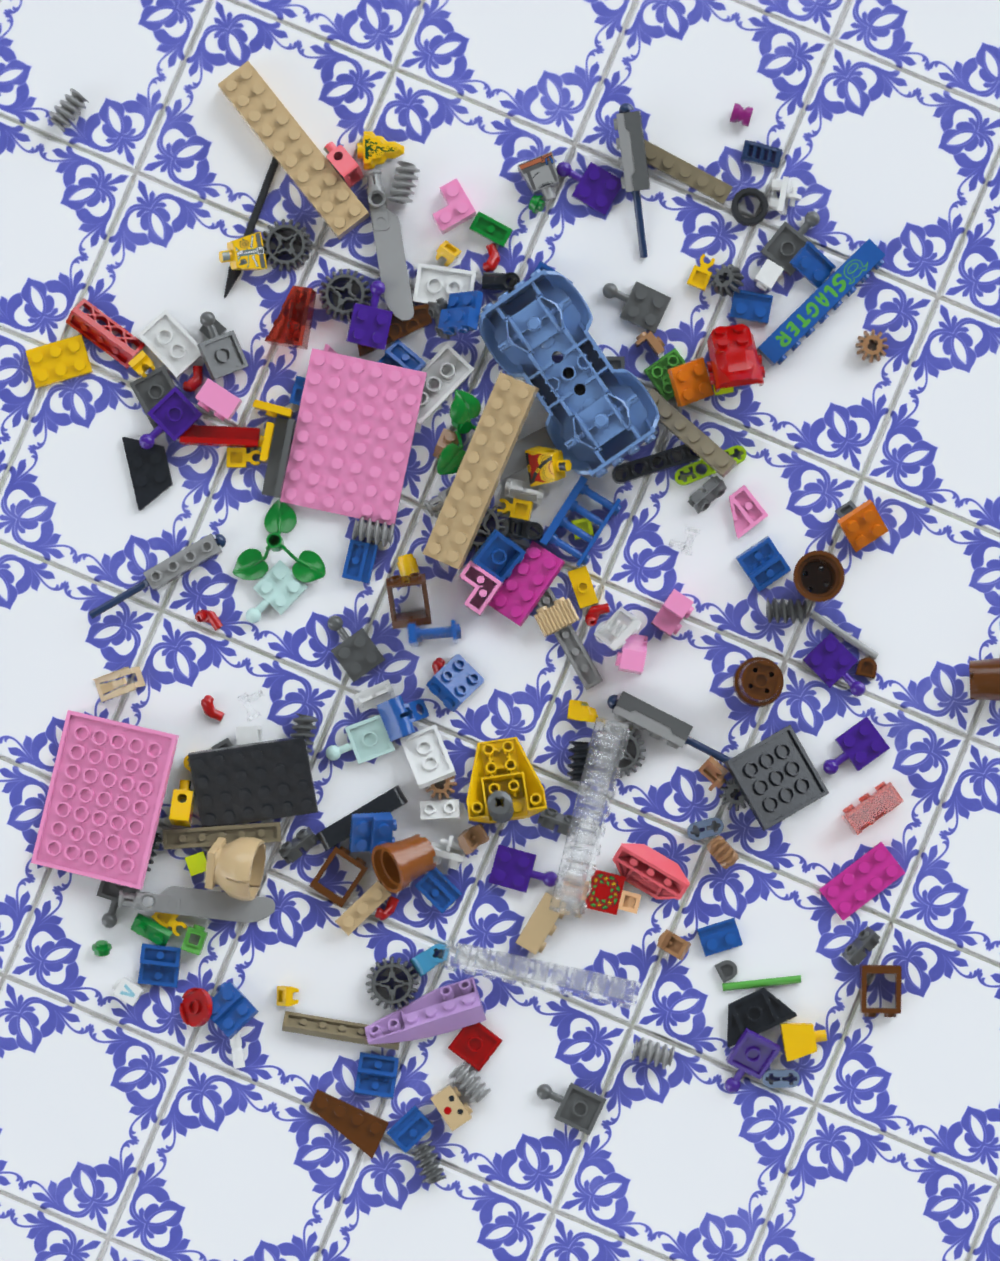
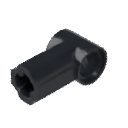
(498, 281)

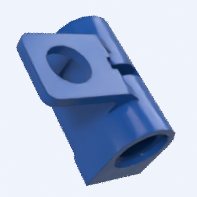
(399, 717)

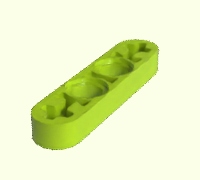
(710, 471)

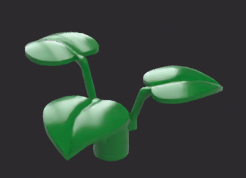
(462, 410)
(279, 519)

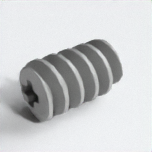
(68, 109)
(404, 183)
(375, 531)
(654, 1053)
(469, 1082)

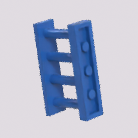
(572, 505)
(416, 634)

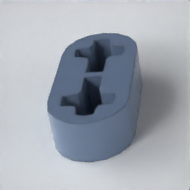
(707, 833)
(781, 1083)

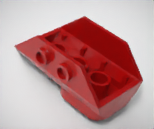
(733, 358)

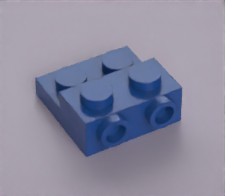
(461, 312)
(498, 555)
(371, 830)
(231, 1009)

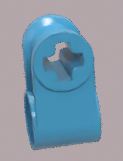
(426, 960)

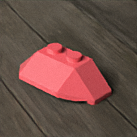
(651, 871)

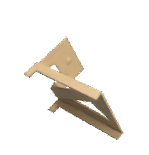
(107, 687)

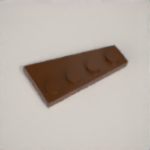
(400, 329)
(354, 1123)

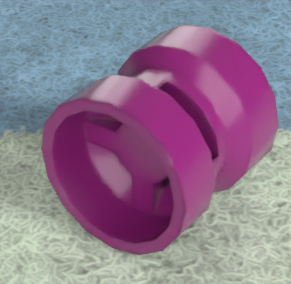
(740, 114)

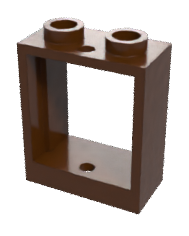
(419, 617)
(358, 862)
(880, 969)

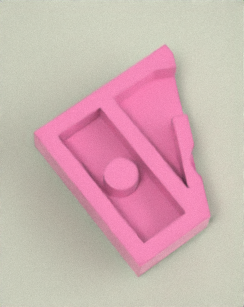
(745, 511)

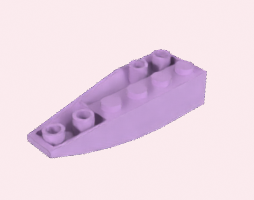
(430, 1015)

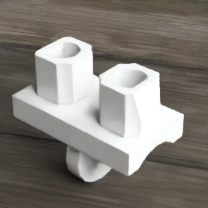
(784, 187)
(448, 850)

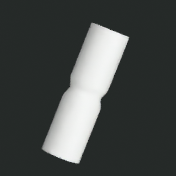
(237, 1051)

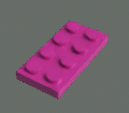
(527, 584)
(862, 881)

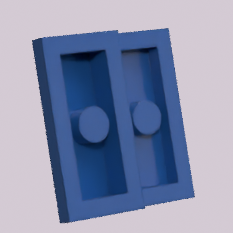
(400, 355)
(763, 563)
(159, 965)
(376, 1075)

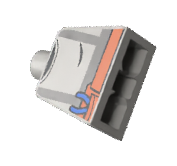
(540, 175)

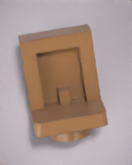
(654, 342)
(446, 437)
(713, 772)
(472, 838)
(673, 944)

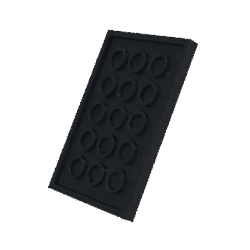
(253, 782)

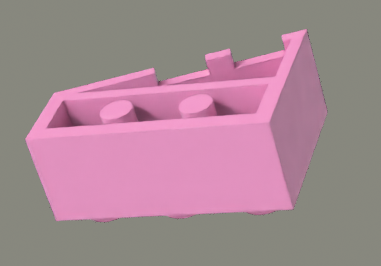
(633, 654)

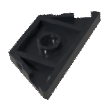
(147, 470)
(757, 1013)

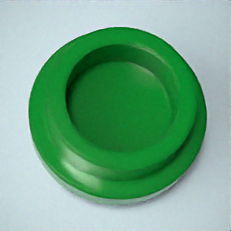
(537, 204)
(101, 948)

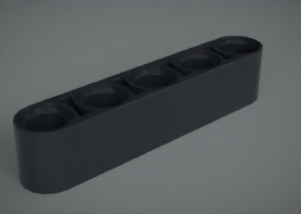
(646, 461)
(341, 829)

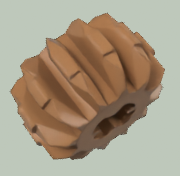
(878, 350)
(440, 791)
(722, 852)

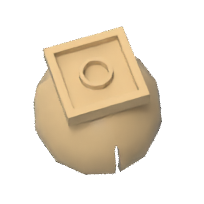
(236, 866)

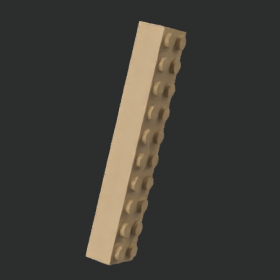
(293, 150)
(480, 471)

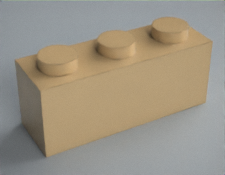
(363, 907)
(539, 926)

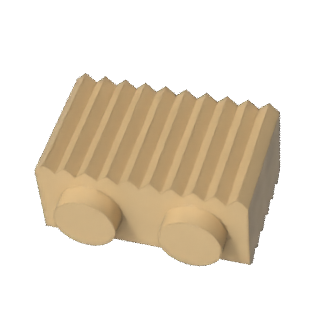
(556, 617)

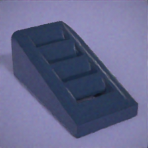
(745, 158)

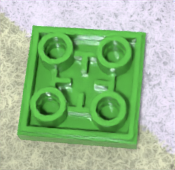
(659, 375)

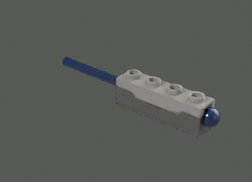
(633, 163)
(170, 569)
(658, 723)

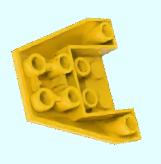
(504, 767)

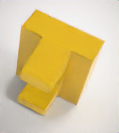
(448, 251)
(141, 363)
(285, 996)

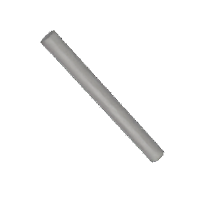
(844, 635)

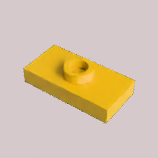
(272, 410)
(265, 442)
(582, 587)

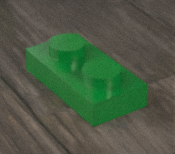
(491, 229)
(151, 930)

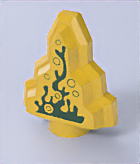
(376, 150)

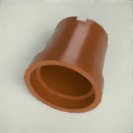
(402, 862)

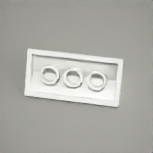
(444, 375)

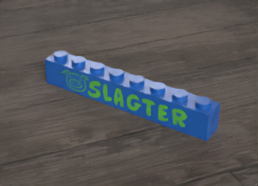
(824, 299)

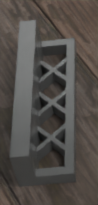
(278, 457)

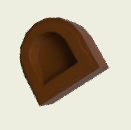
(867, 668)

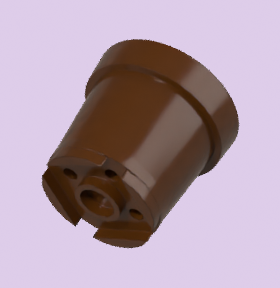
(832, 573)
(985, 679)
(760, 680)

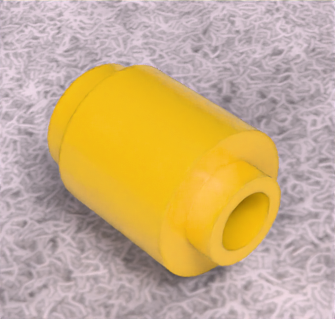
(407, 564)

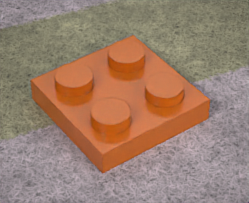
(690, 382)
(862, 525)

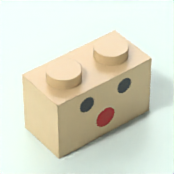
(451, 1107)

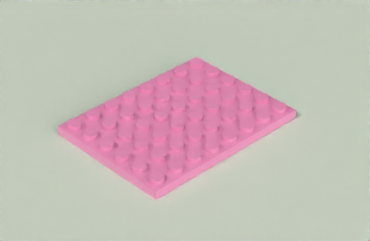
(353, 436)
(105, 799)

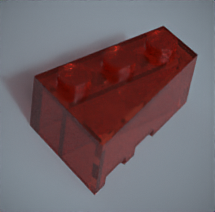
(295, 319)
(871, 807)

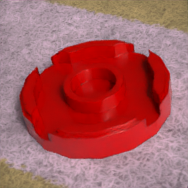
(196, 1007)

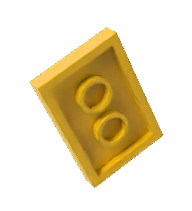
(59, 361)

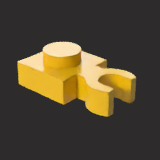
(700, 275)
(239, 457)
(518, 509)
(168, 920)

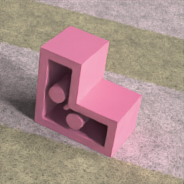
(458, 208)
(218, 400)
(484, 587)
(672, 613)

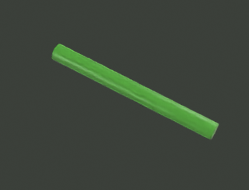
(761, 983)

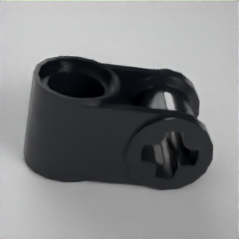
(522, 529)

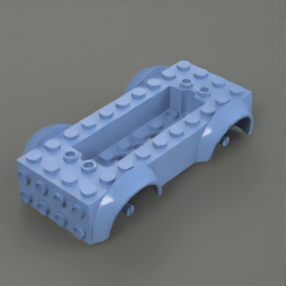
(552, 317)

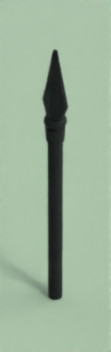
(234, 274)

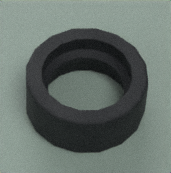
(749, 192)

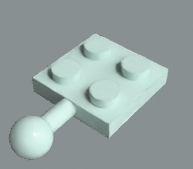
(278, 589)
(367, 740)

